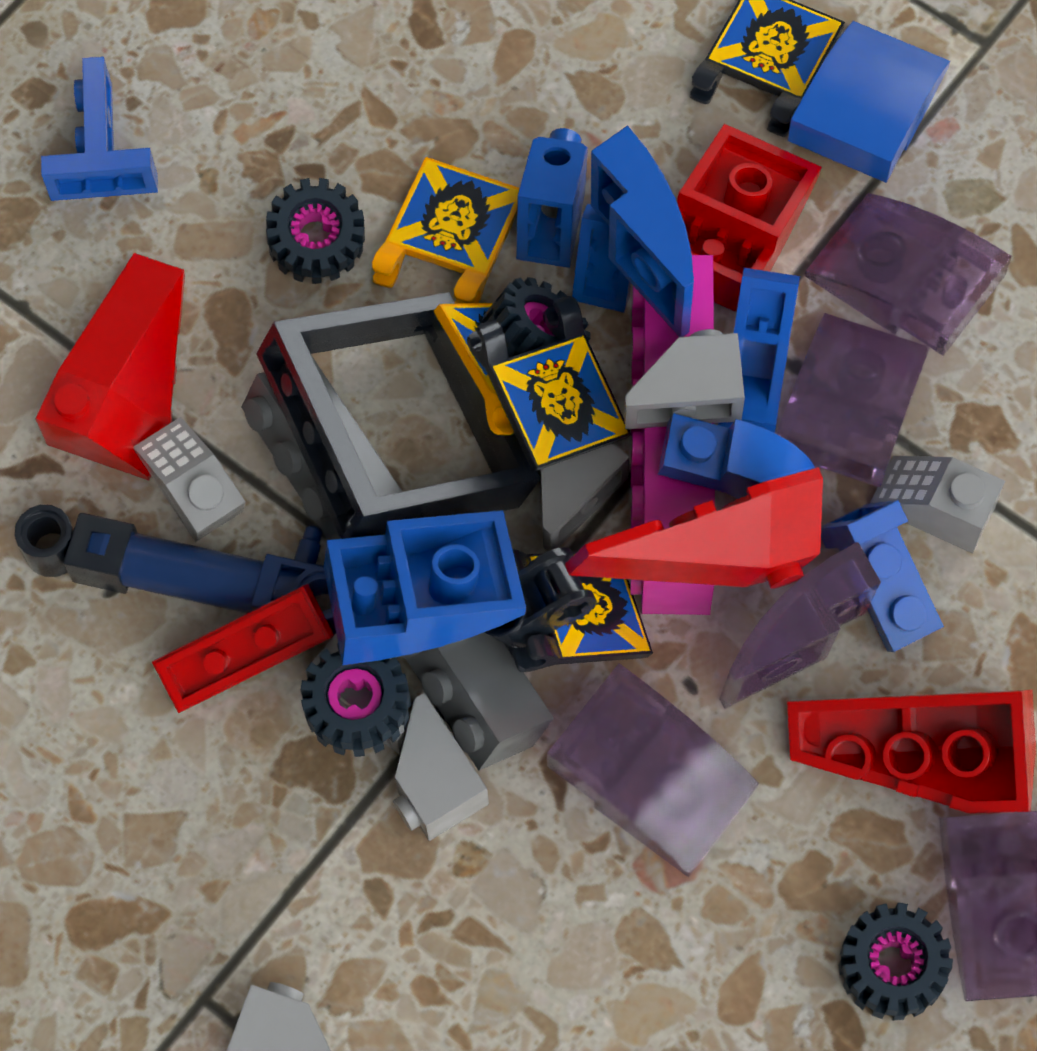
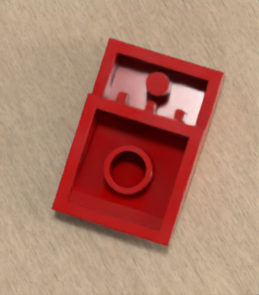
(743, 206)

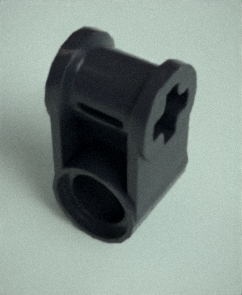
(550, 599)

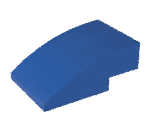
(867, 100)
(644, 226)
(421, 585)

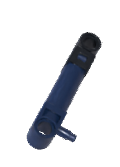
(116, 557)

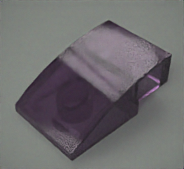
(909, 270)
(852, 398)
(802, 624)
(652, 770)
(993, 901)

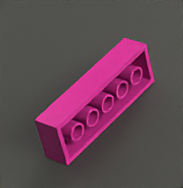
(653, 494)

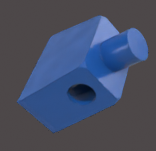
(554, 179)

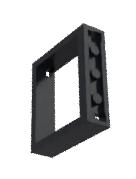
(327, 446)

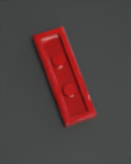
(243, 648)

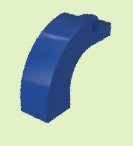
(764, 334)
(725, 456)

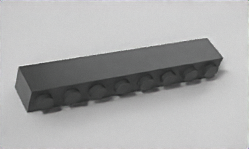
(470, 680)

